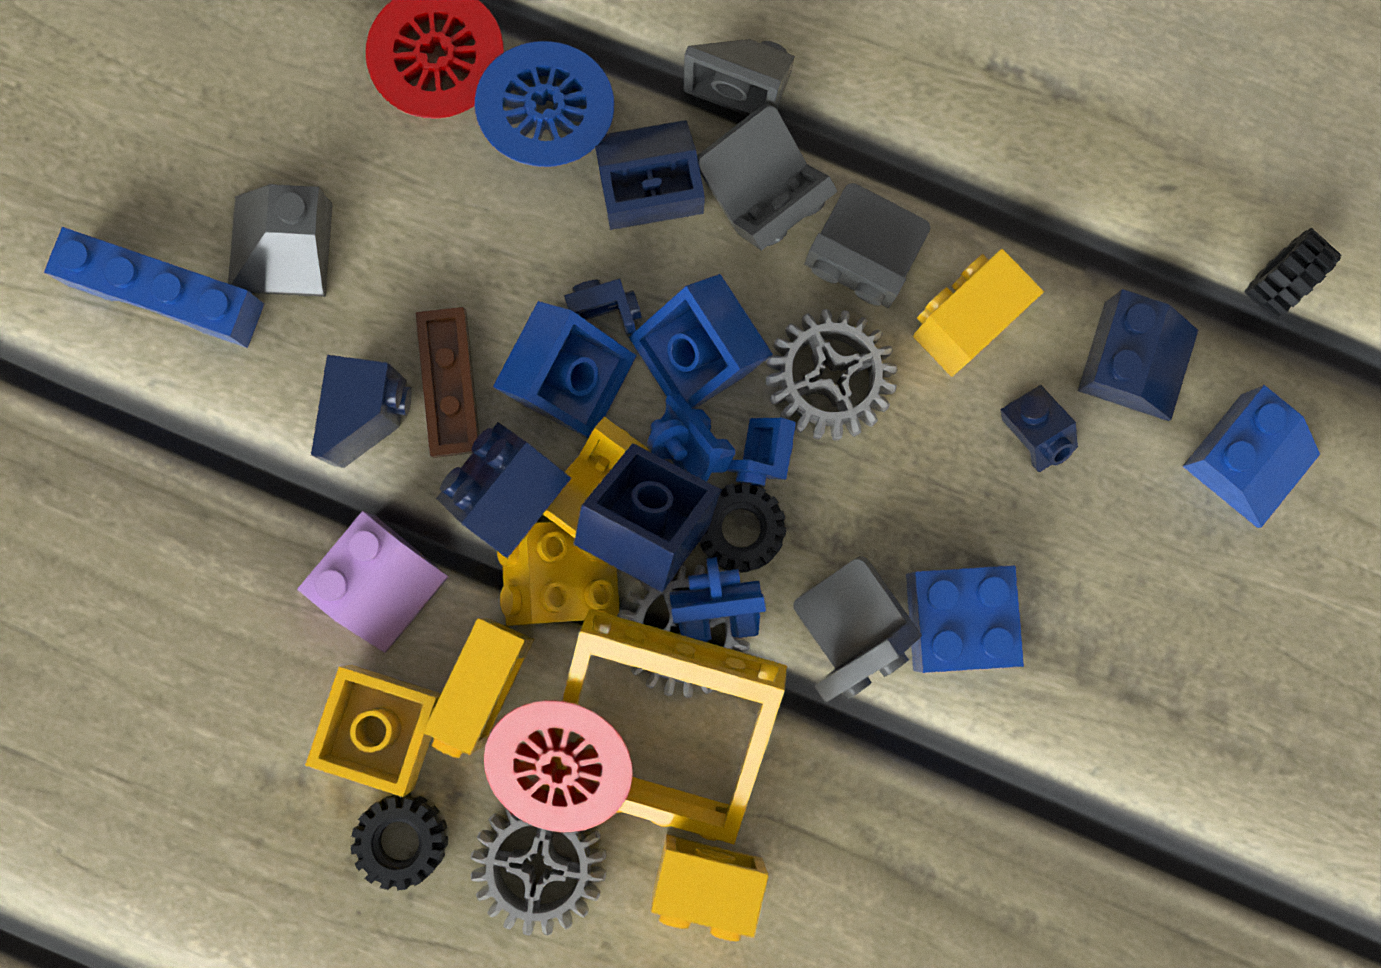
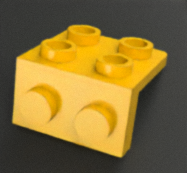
(595, 460)
(555, 580)

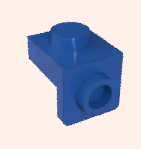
(765, 451)

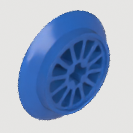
(550, 60)

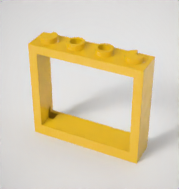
(694, 663)

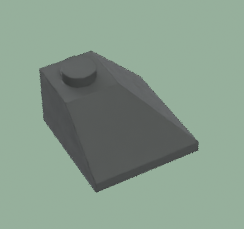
(738, 73)
(281, 240)

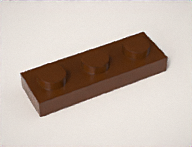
(447, 381)

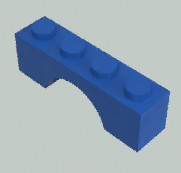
(154, 286)

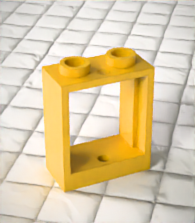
(477, 687)

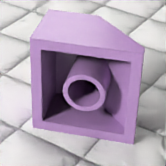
(373, 582)

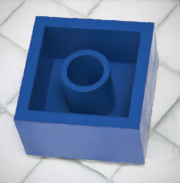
(965, 619)

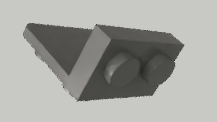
(763, 178)
(868, 245)
(856, 627)

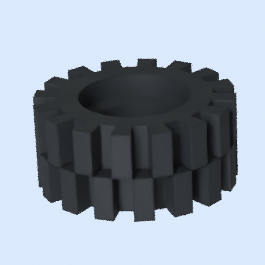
(1293, 273)
(771, 528)
(369, 843)

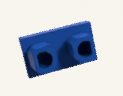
(686, 439)
(718, 596)

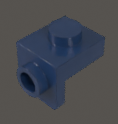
(597, 299)
(1042, 427)

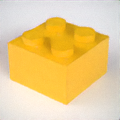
(983, 305)
(373, 730)
(709, 888)

